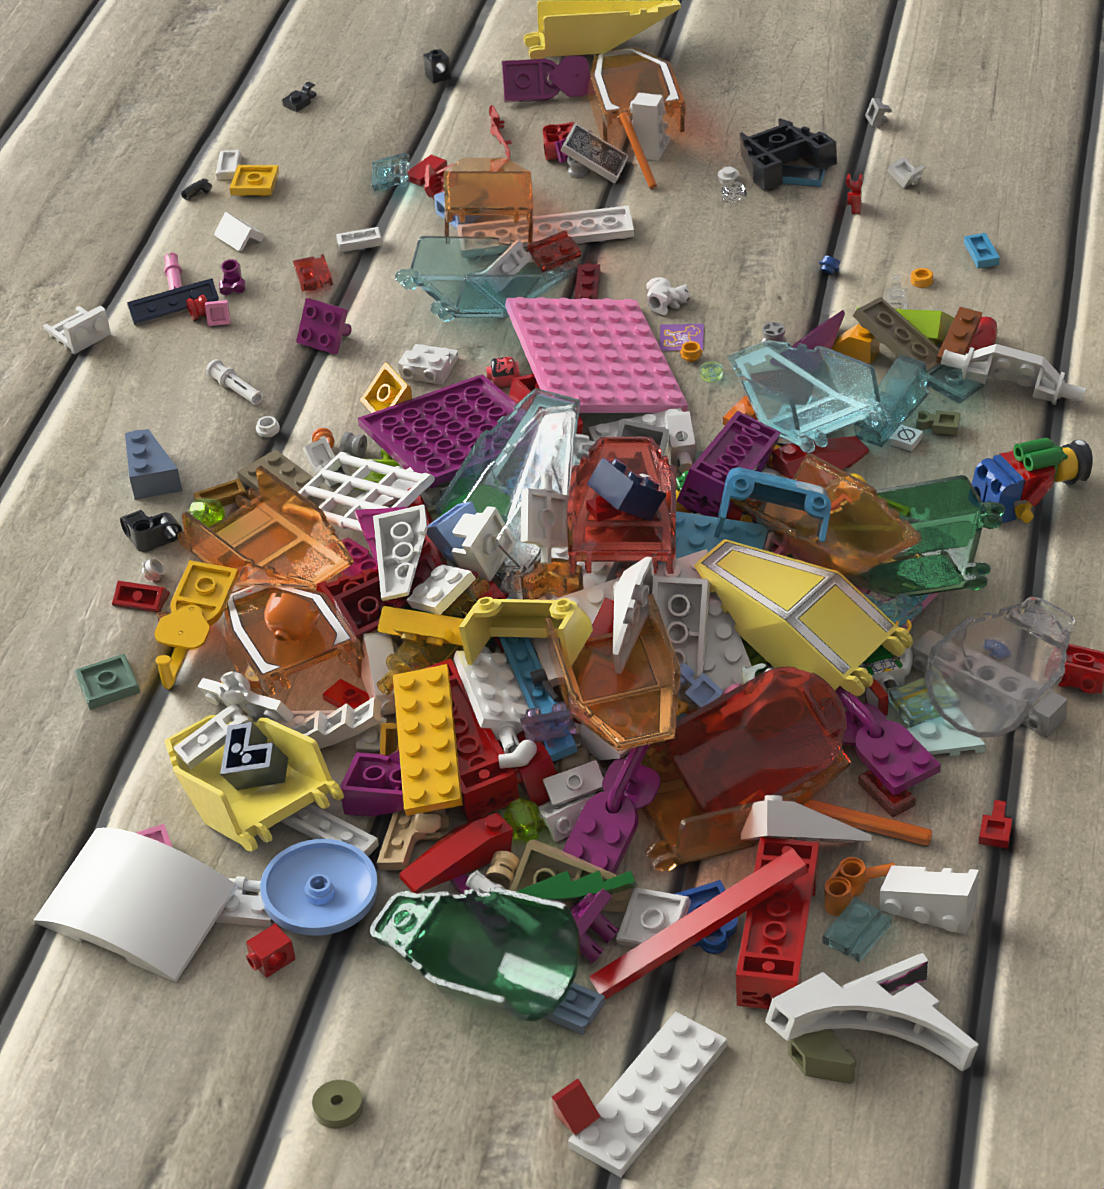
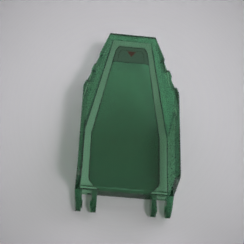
(950, 525)

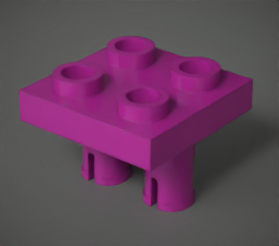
(323, 326)
(588, 915)

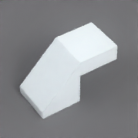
(319, 455)

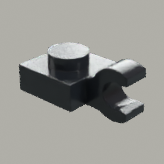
(298, 100)

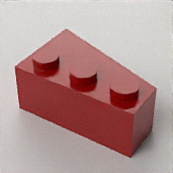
(532, 775)

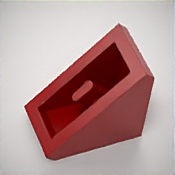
(574, 1107)

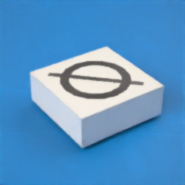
(906, 438)

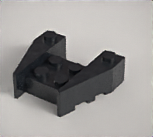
(771, 148)

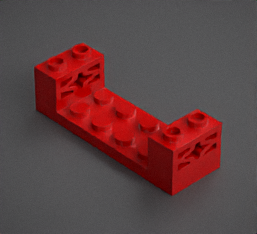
(481, 779)
(776, 929)

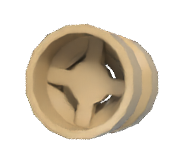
(503, 868)

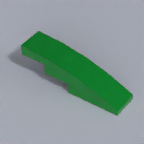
(565, 890)

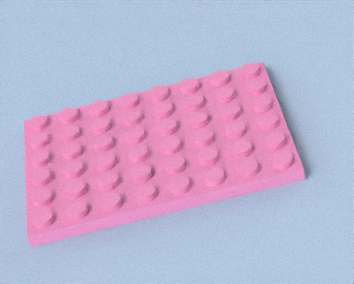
(596, 354)

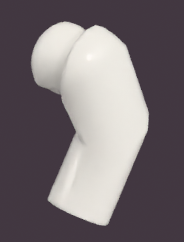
(520, 757)

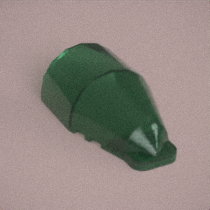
(486, 947)

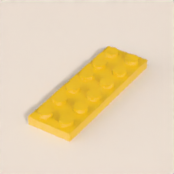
(427, 740)

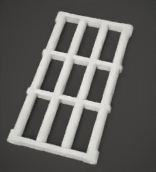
(357, 480)

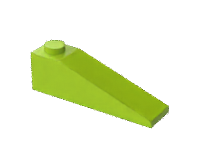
(929, 322)

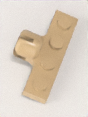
(405, 832)

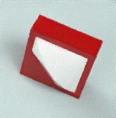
(877, 696)

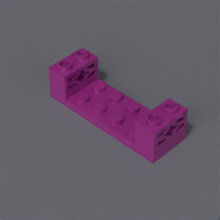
(741, 444)

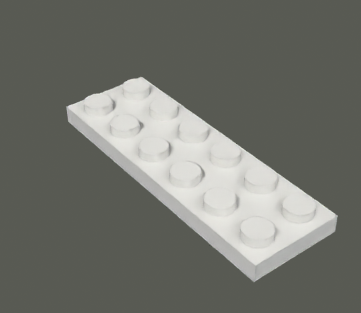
(648, 1093)

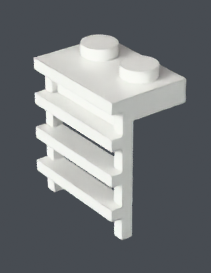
(81, 329)

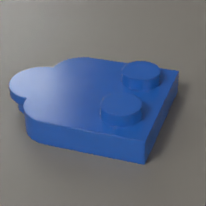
(719, 939)

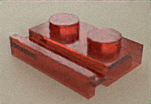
(554, 251)
(312, 273)

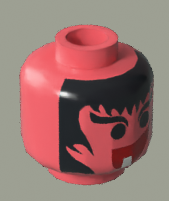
(502, 371)

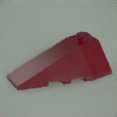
(363, 604)

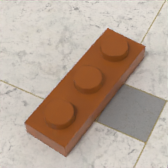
(960, 332)

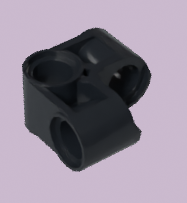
(151, 531)

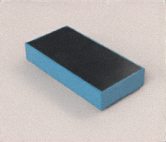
(803, 175)

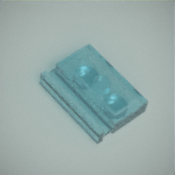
(857, 929)

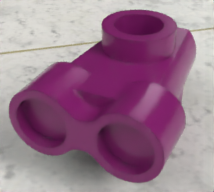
(232, 278)

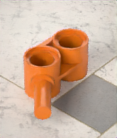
(849, 881)

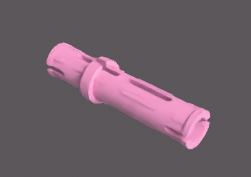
(173, 271)

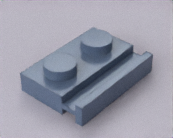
(577, 1008)

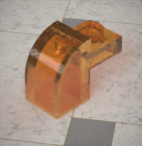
(552, 579)

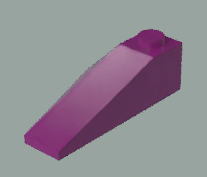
(824, 334)
(372, 786)

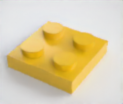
(254, 180)

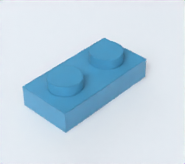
(981, 250)

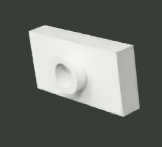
(359, 239)
(574, 783)

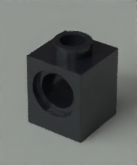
(437, 66)

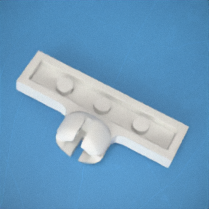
(237, 691)

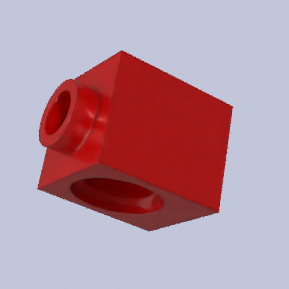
(270, 951)

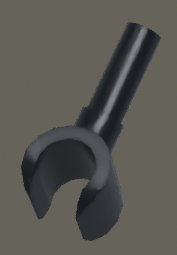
(540, 678)

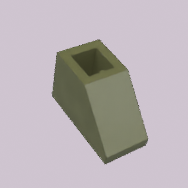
(822, 1056)

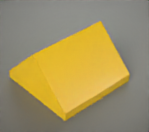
(386, 390)

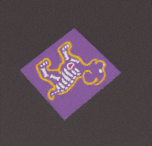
(675, 335)

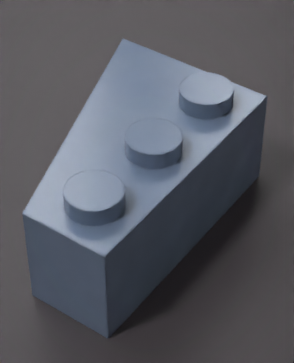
(150, 466)

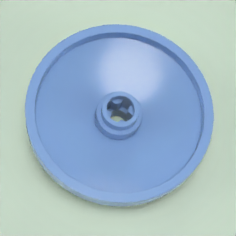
(319, 887)

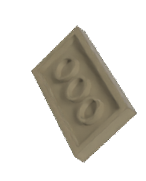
(896, 332)

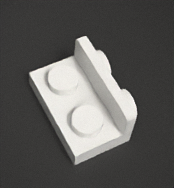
(562, 818)

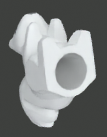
(663, 295)

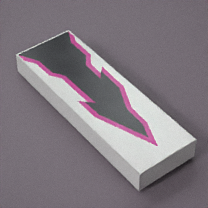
(898, 976)

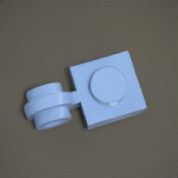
(701, 690)

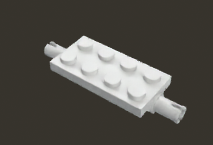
(494, 695)

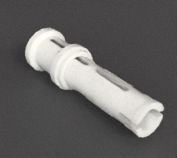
(228, 378)

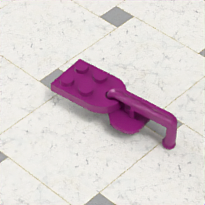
(528, 79)
(885, 746)
(604, 836)

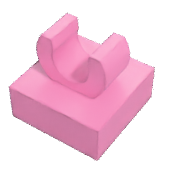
(217, 313)

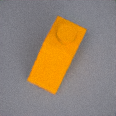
(858, 344)

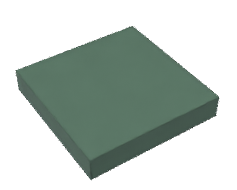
(107, 681)

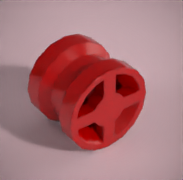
(196, 307)

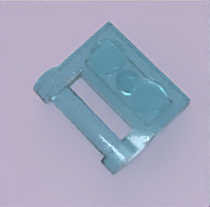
(383, 172)
(914, 709)

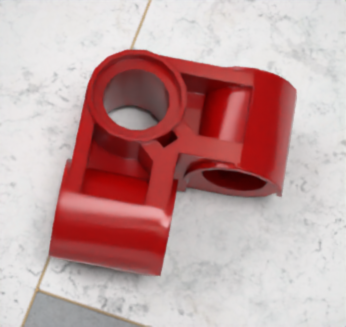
(554, 133)

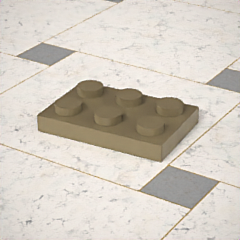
(280, 467)

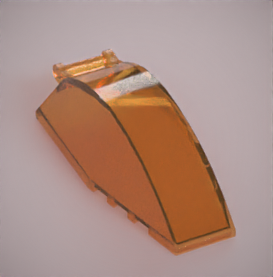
(859, 529)

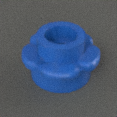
(829, 264)

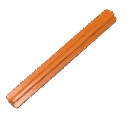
(873, 823)

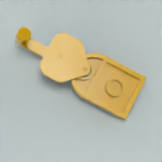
(194, 608)

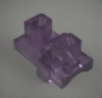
(548, 726)

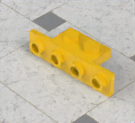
(420, 625)

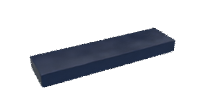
(170, 301)

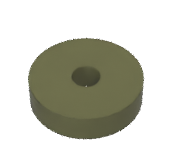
(337, 1115)

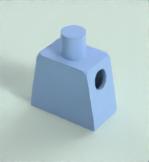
(441, 529)

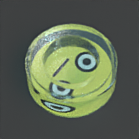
(711, 371)

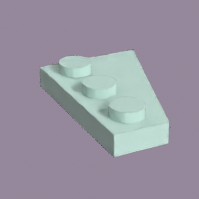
(941, 737)

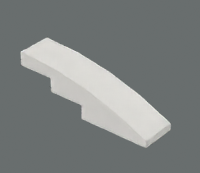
(341, 723)

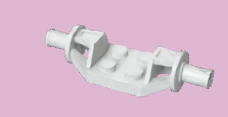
(1015, 366)

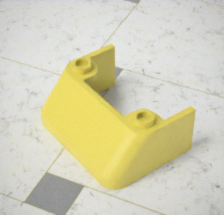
(525, 619)

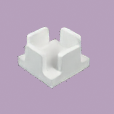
(480, 547)

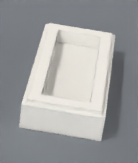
(228, 164)

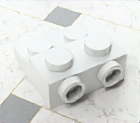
(427, 364)

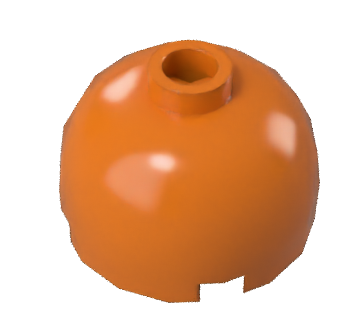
(290, 617)

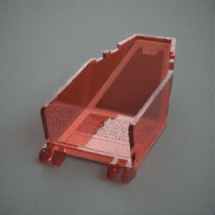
(624, 536)

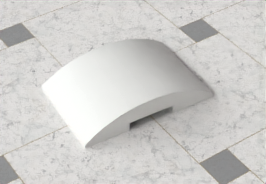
(138, 901)

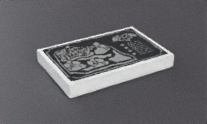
(594, 153)

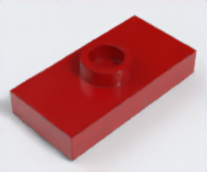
(345, 693)

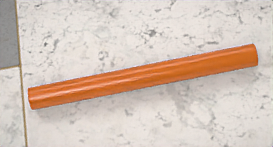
(638, 150)

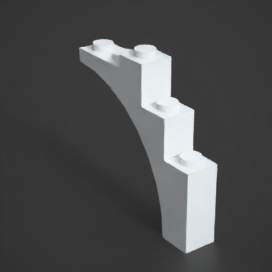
(867, 1006)

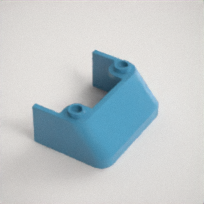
(747, 483)

